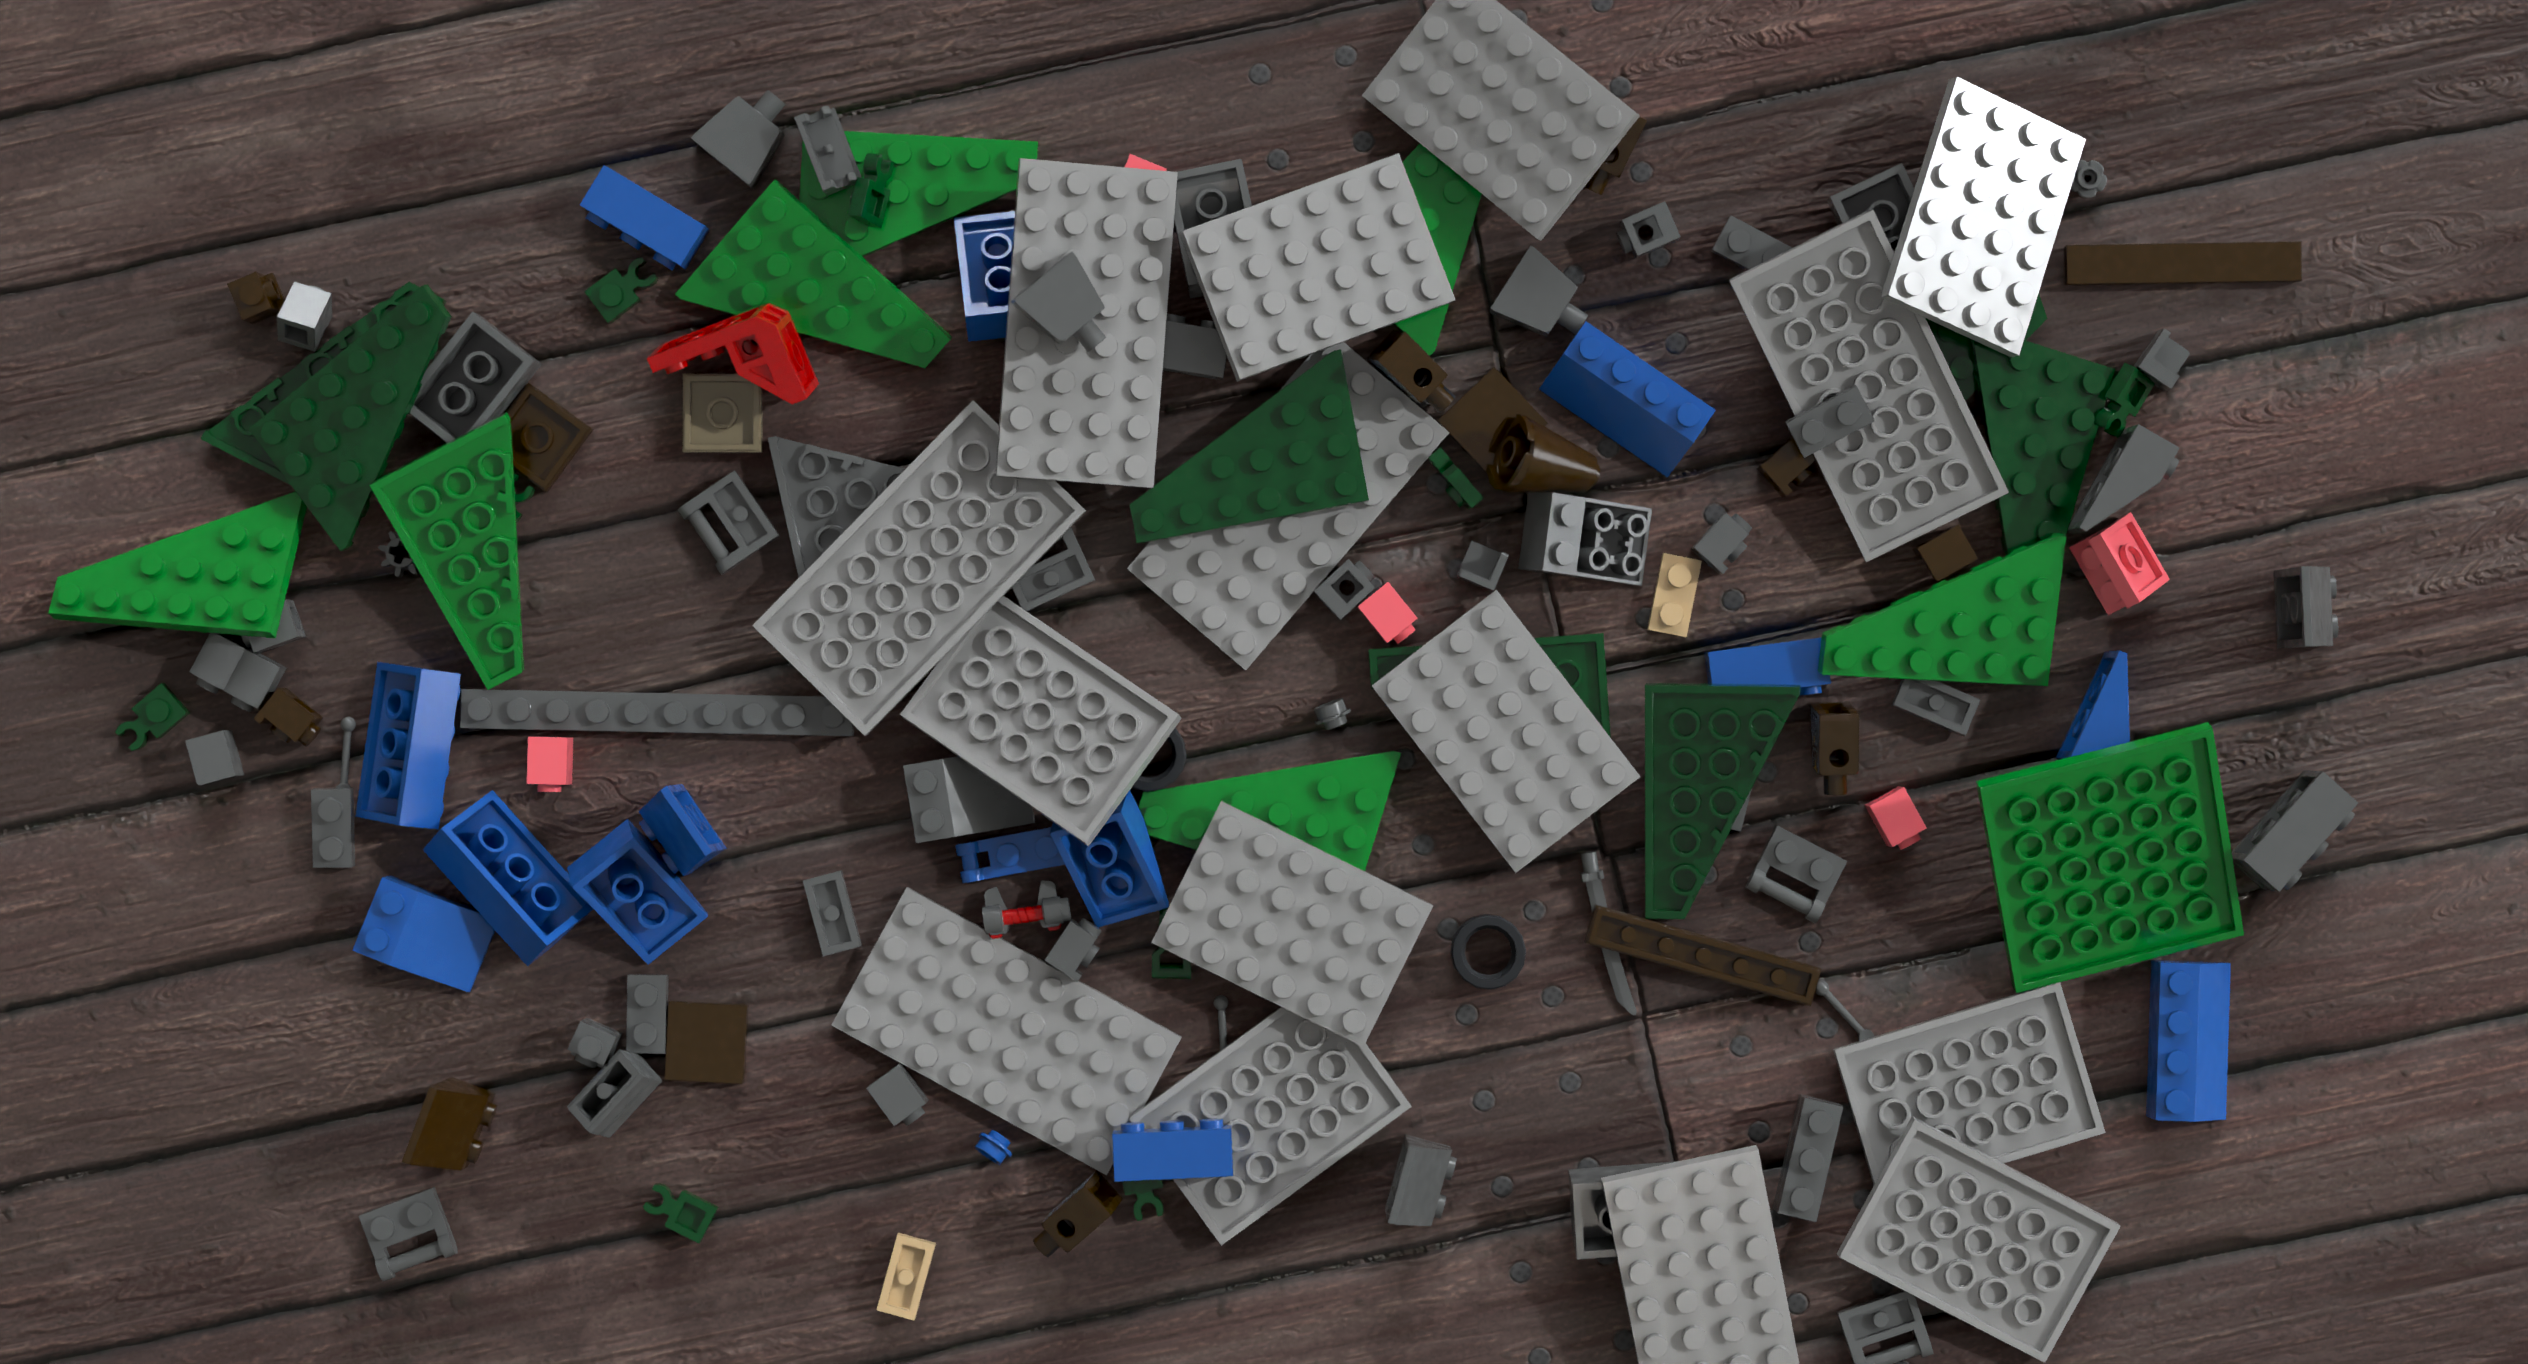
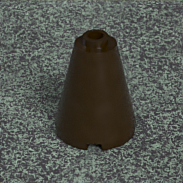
(1538, 460)

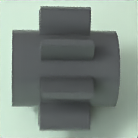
(395, 560)

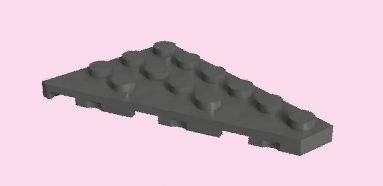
(823, 493)

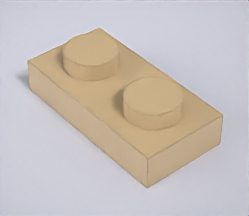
(1674, 595)
(906, 1276)

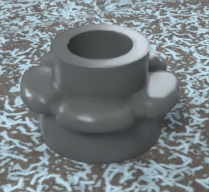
(2098, 179)
(1332, 713)

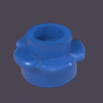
(993, 1146)

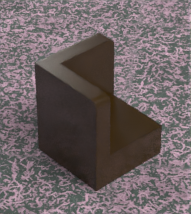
(1946, 553)

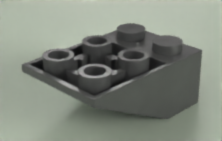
(1585, 538)

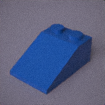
(985, 269)
(2104, 711)
(680, 829)
(1117, 870)
(636, 892)
(424, 934)

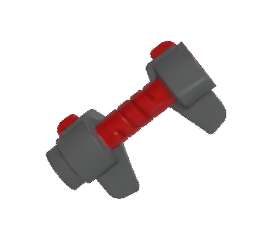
(1050, 911)

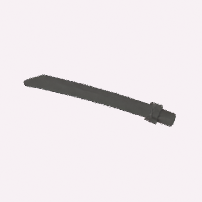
(1592, 877)

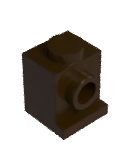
(256, 296)
(1786, 466)
(290, 717)

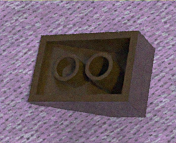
(450, 1126)

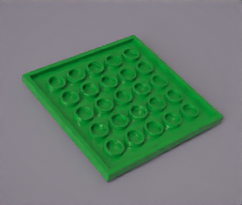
(2111, 857)

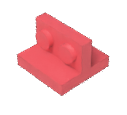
(2120, 564)

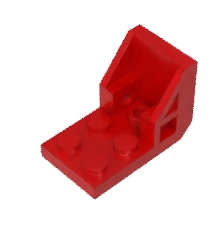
(774, 363)

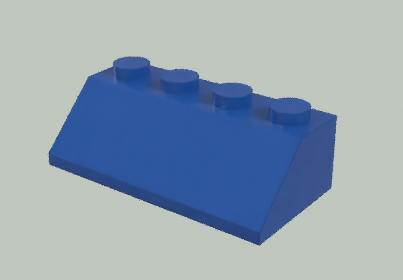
(1626, 399)
(408, 745)
(508, 877)
(2188, 1040)

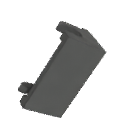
(828, 149)

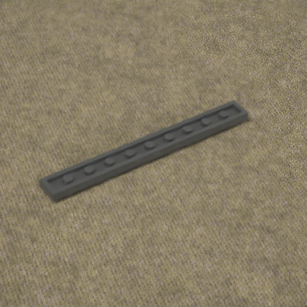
(652, 712)

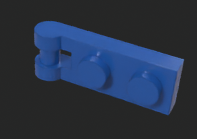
(1009, 855)

